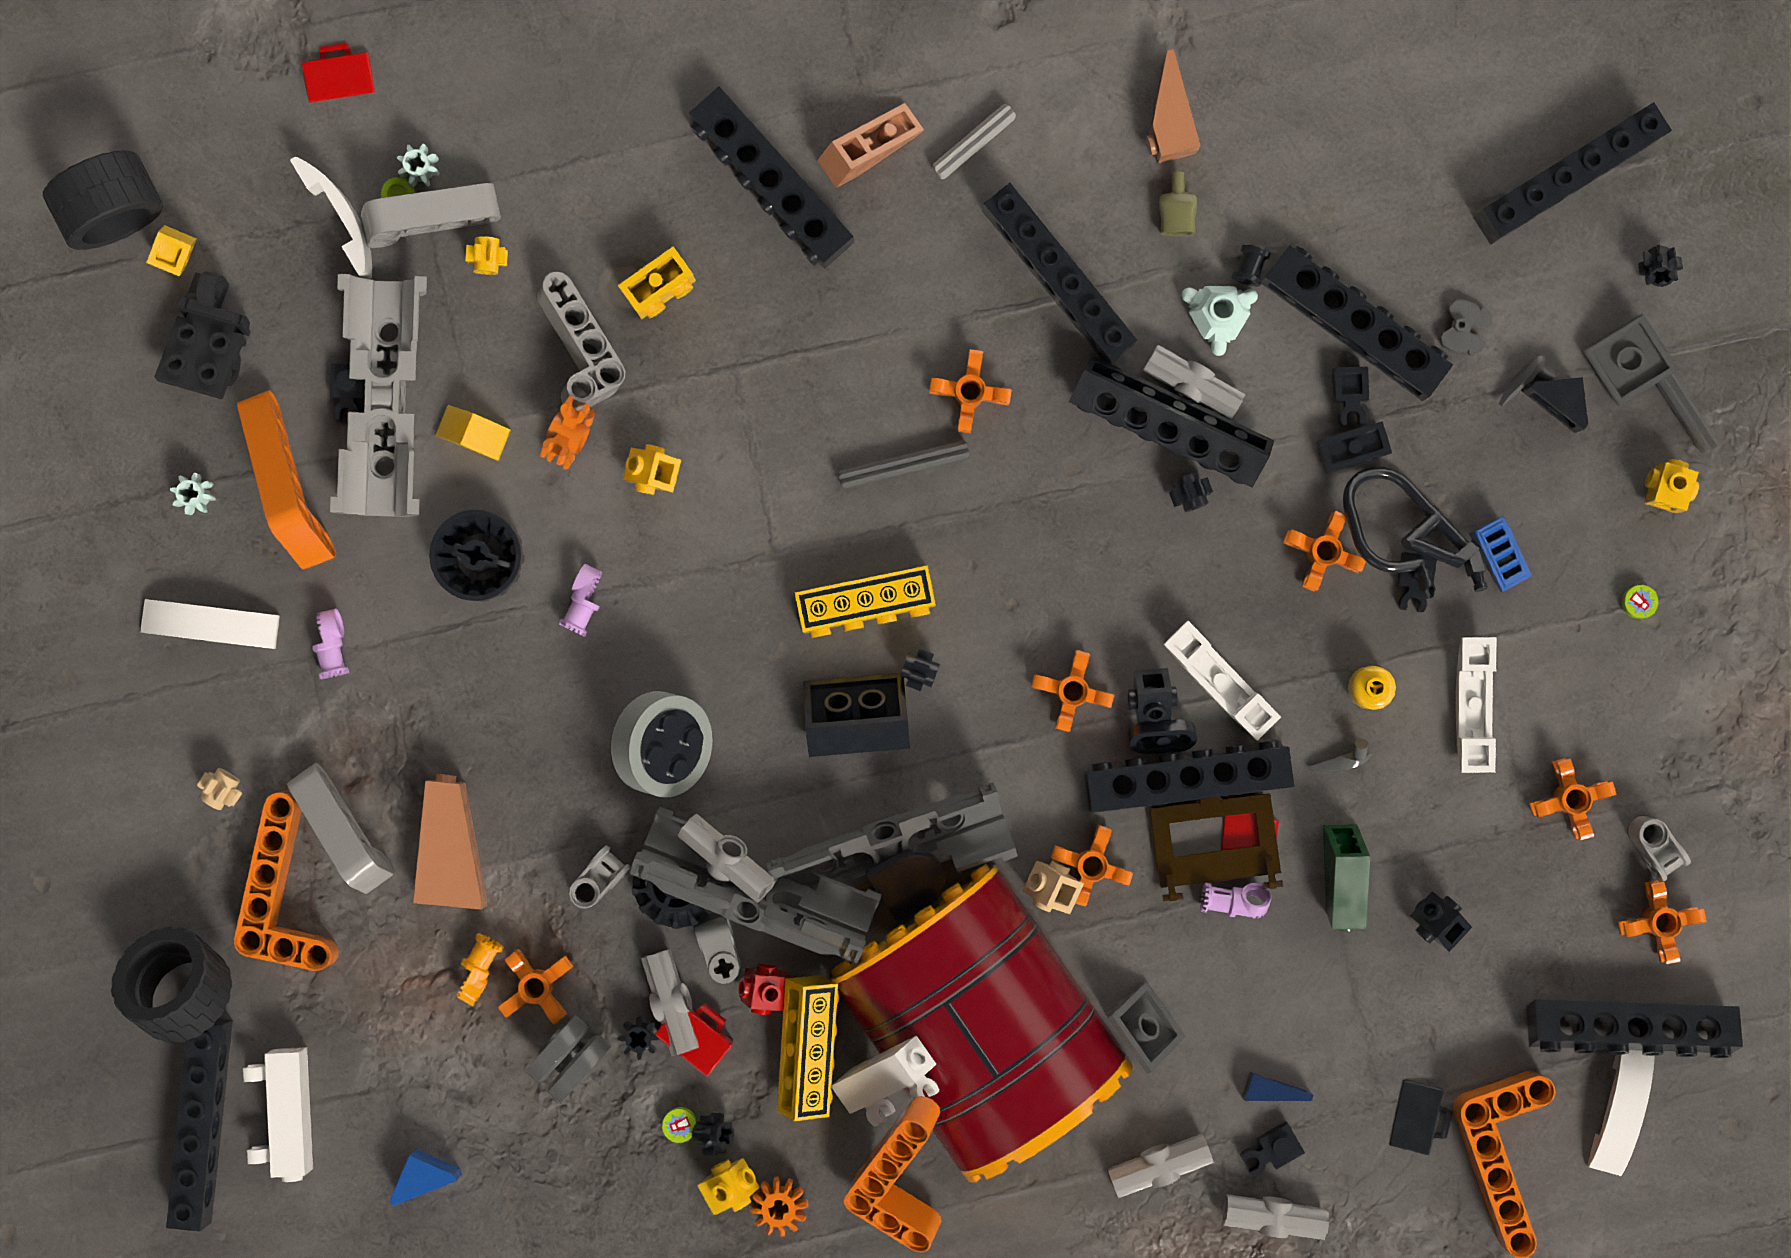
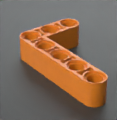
(279, 482)
(272, 893)
(1495, 1156)
(873, 1190)

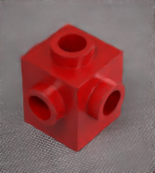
(763, 988)

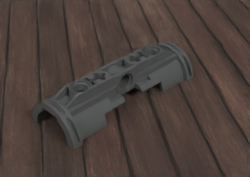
(969, 839)
(821, 920)

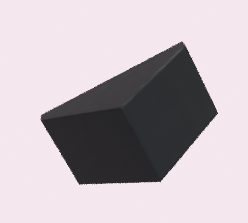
(1563, 400)

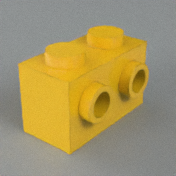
(658, 283)

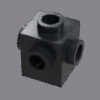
(1152, 695)
(1440, 921)

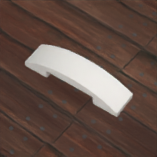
(357, 249)
(210, 624)
(1221, 681)
(1474, 704)
(1623, 1113)

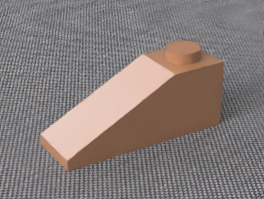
(1172, 124)
(869, 145)

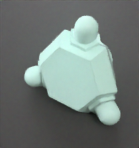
(1219, 313)

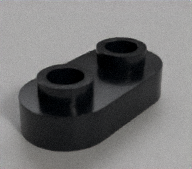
(1162, 736)

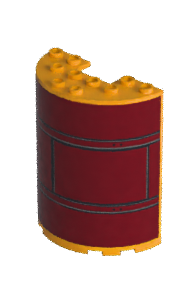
(997, 1014)

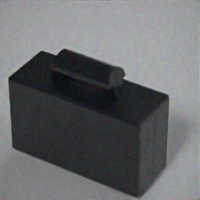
(1418, 1117)

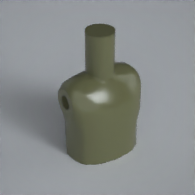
(1178, 209)

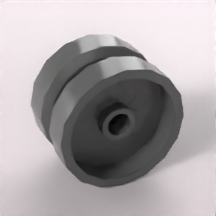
(567, 1058)

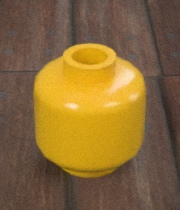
(1381, 694)

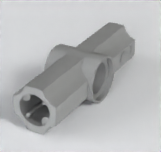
(1194, 382)
(726, 858)
(670, 1001)
(1160, 1165)
(1275, 1217)

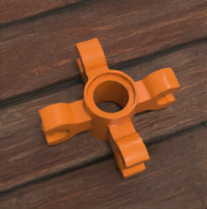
(987, 394)
(567, 433)
(1330, 536)
(1076, 674)
(1565, 774)
(1097, 848)
(1666, 945)
(525, 972)

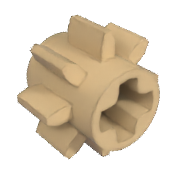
(219, 789)

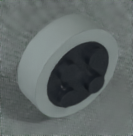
(661, 744)

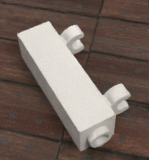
(885, 1075)
(287, 1113)

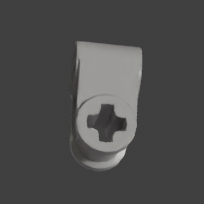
(1660, 853)
(599, 877)
(718, 942)

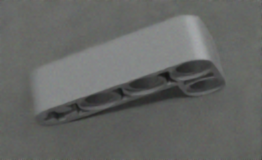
(427, 212)
(575, 336)
(338, 831)

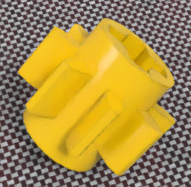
(486, 255)

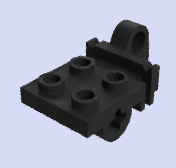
(205, 342)

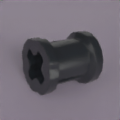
(1251, 265)

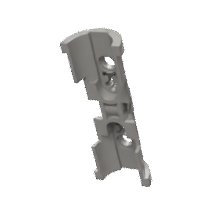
(365, 312)

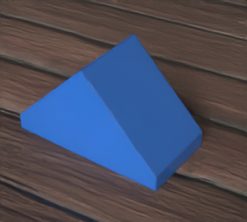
(421, 1175)

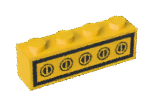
(865, 600)
(807, 1047)

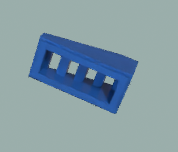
(1512, 548)

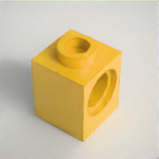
(171, 250)

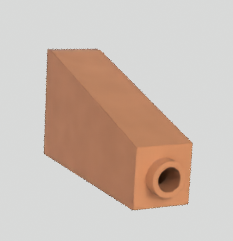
(448, 850)

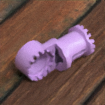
(580, 608)
(329, 651)
(1235, 901)

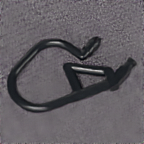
(1468, 551)

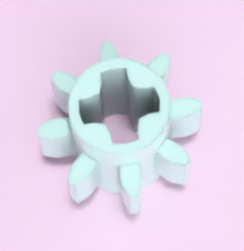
(415, 156)
(193, 485)

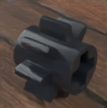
(1660, 266)
(1191, 492)
(919, 669)
(637, 1028)
(713, 1134)

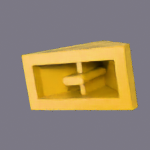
(473, 432)

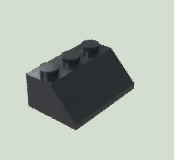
(856, 714)

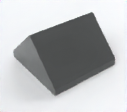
(1145, 1026)

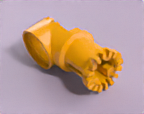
(478, 964)

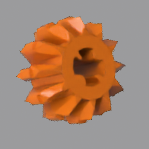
(791, 1211)

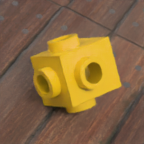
(651, 469)
(1671, 486)
(729, 1186)

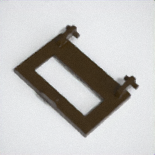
(1217, 864)

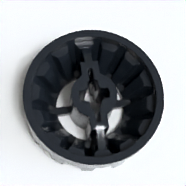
(447, 547)
(662, 913)

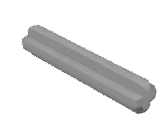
(974, 141)

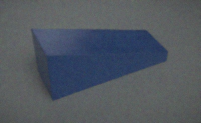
(1267, 1089)

